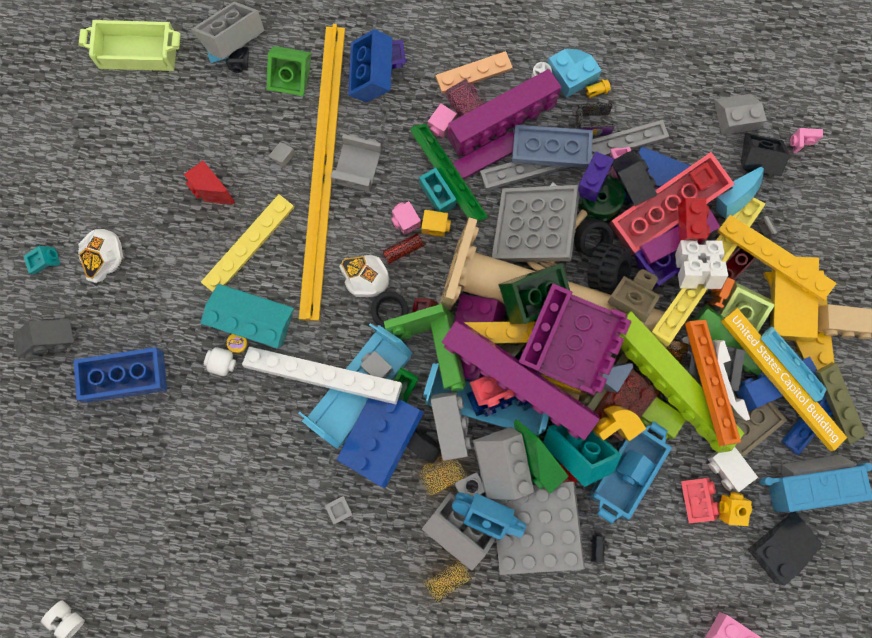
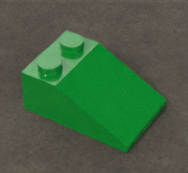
(542, 464)

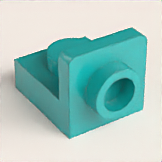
(41, 258)

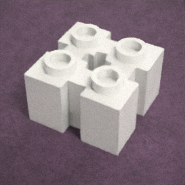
(701, 264)

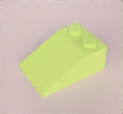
(750, 303)

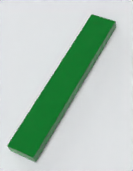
(448, 172)

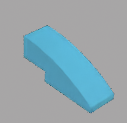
(739, 194)

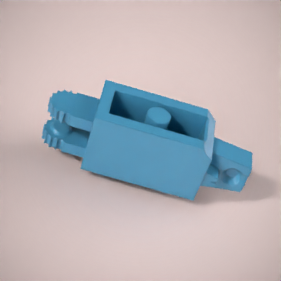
(488, 516)

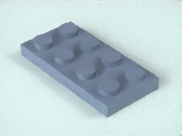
(552, 146)

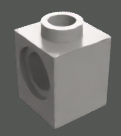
(375, 365)
(461, 485)

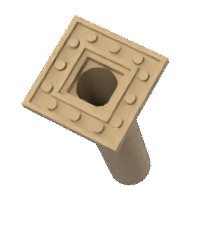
(482, 274)

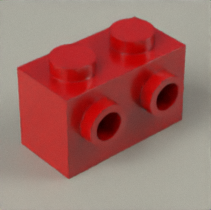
(693, 220)

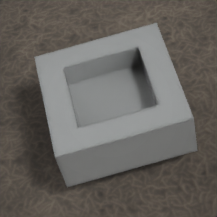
(338, 510)

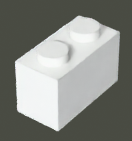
(732, 469)

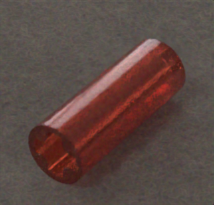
(403, 248)

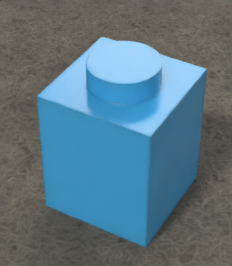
(636, 468)

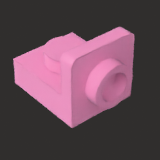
(805, 136)

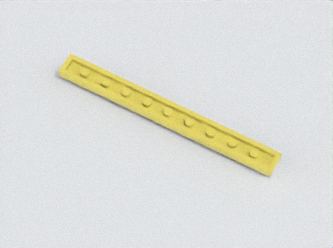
(689, 298)

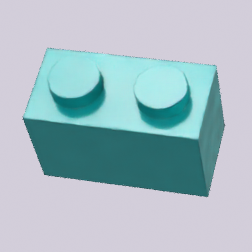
(437, 191)

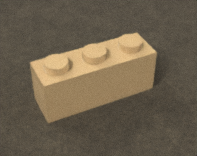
(845, 321)

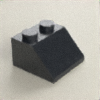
(764, 153)

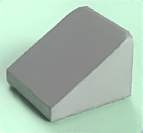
(282, 154)
(768, 227)

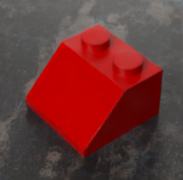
(206, 185)

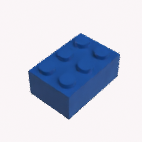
(370, 66)

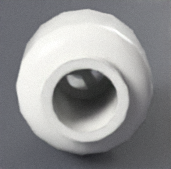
(219, 361)

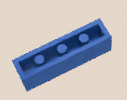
(763, 390)

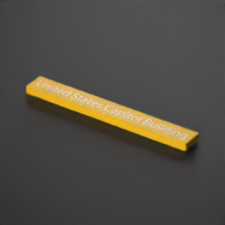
(783, 380)

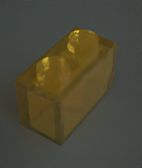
(442, 475)
(447, 580)

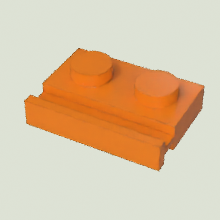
(720, 294)

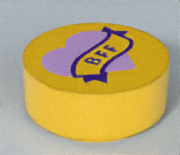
(237, 343)

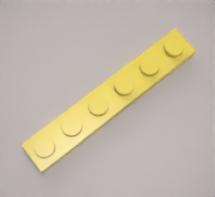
(248, 243)

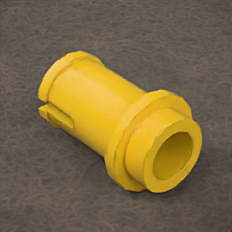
(598, 88)

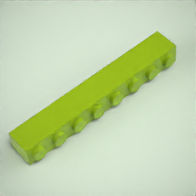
(671, 379)

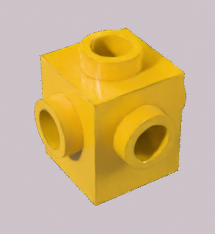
(735, 509)

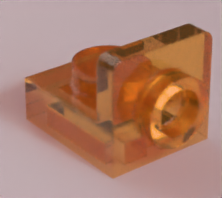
(677, 349)

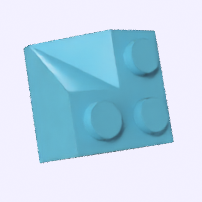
(574, 70)

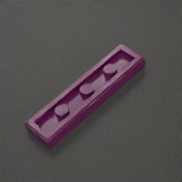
(485, 156)
(669, 242)

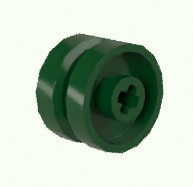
(607, 203)

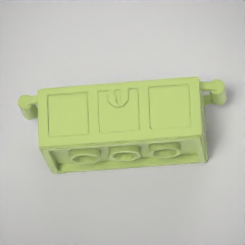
(131, 45)

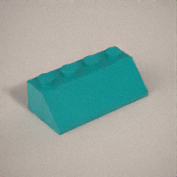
(247, 316)

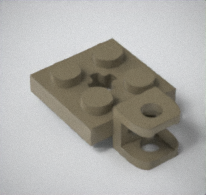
(638, 289)

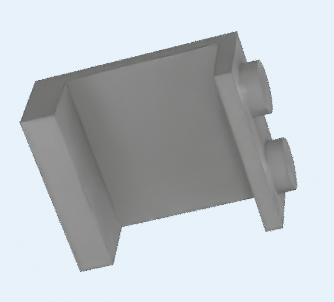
(357, 163)

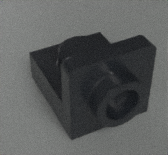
(238, 60)

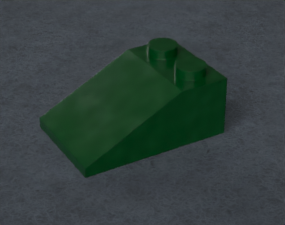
(527, 293)

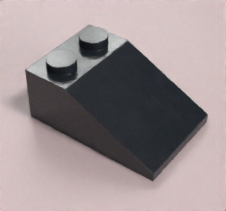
(786, 549)

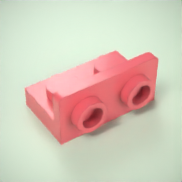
(489, 392)
(700, 500)

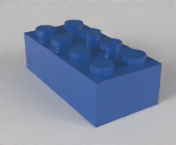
(120, 375)

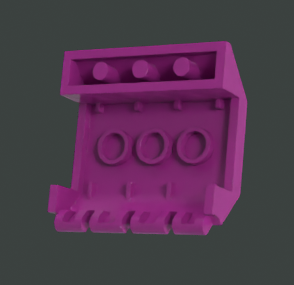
(575, 341)

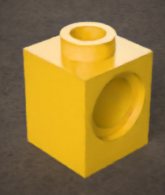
(435, 223)

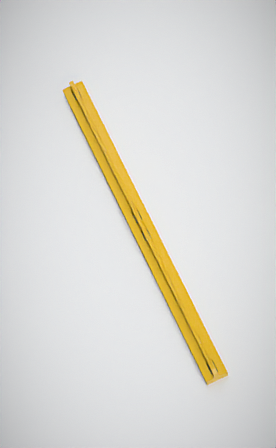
(321, 192)

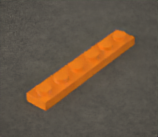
(712, 383)

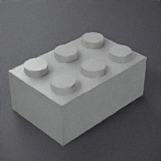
(457, 538)

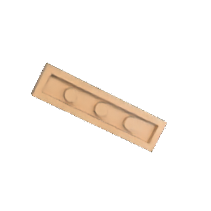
(475, 71)

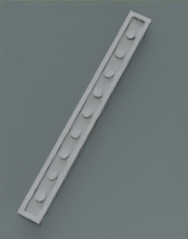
(633, 138)

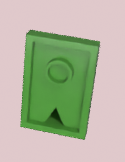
(440, 321)

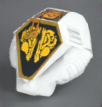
(100, 254)
(365, 275)

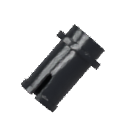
(598, 545)

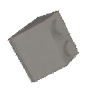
(739, 113)

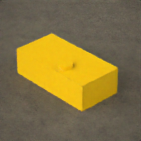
(795, 308)

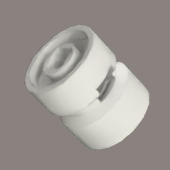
(68, 626)

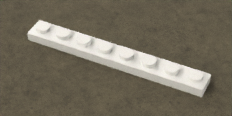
(323, 375)

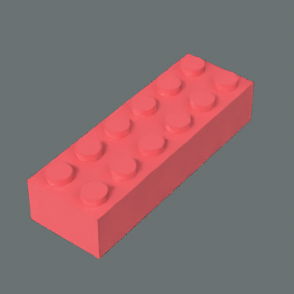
(660, 212)

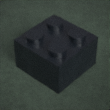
(635, 177)

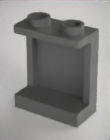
(732, 367)

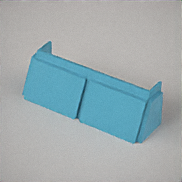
(339, 410)
(503, 417)

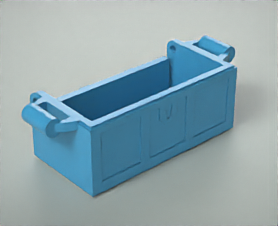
(819, 489)
(616, 493)

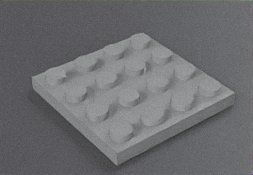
(536, 224)
(550, 536)

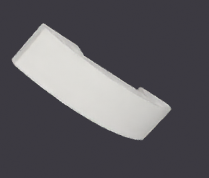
(738, 405)

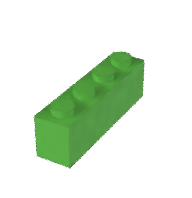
(719, 332)

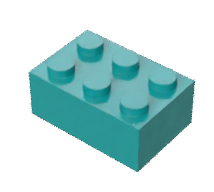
(585, 459)

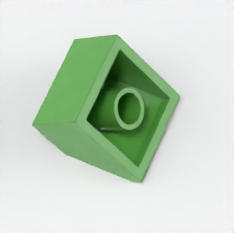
(288, 70)

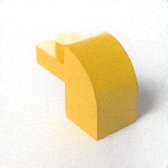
(619, 420)

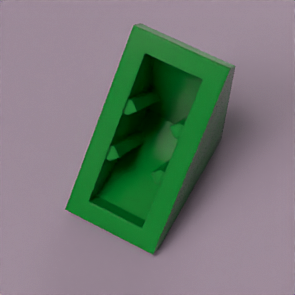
(408, 382)

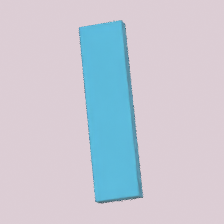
(794, 364)

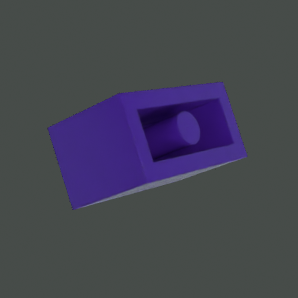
(595, 176)

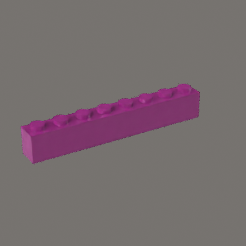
(520, 379)

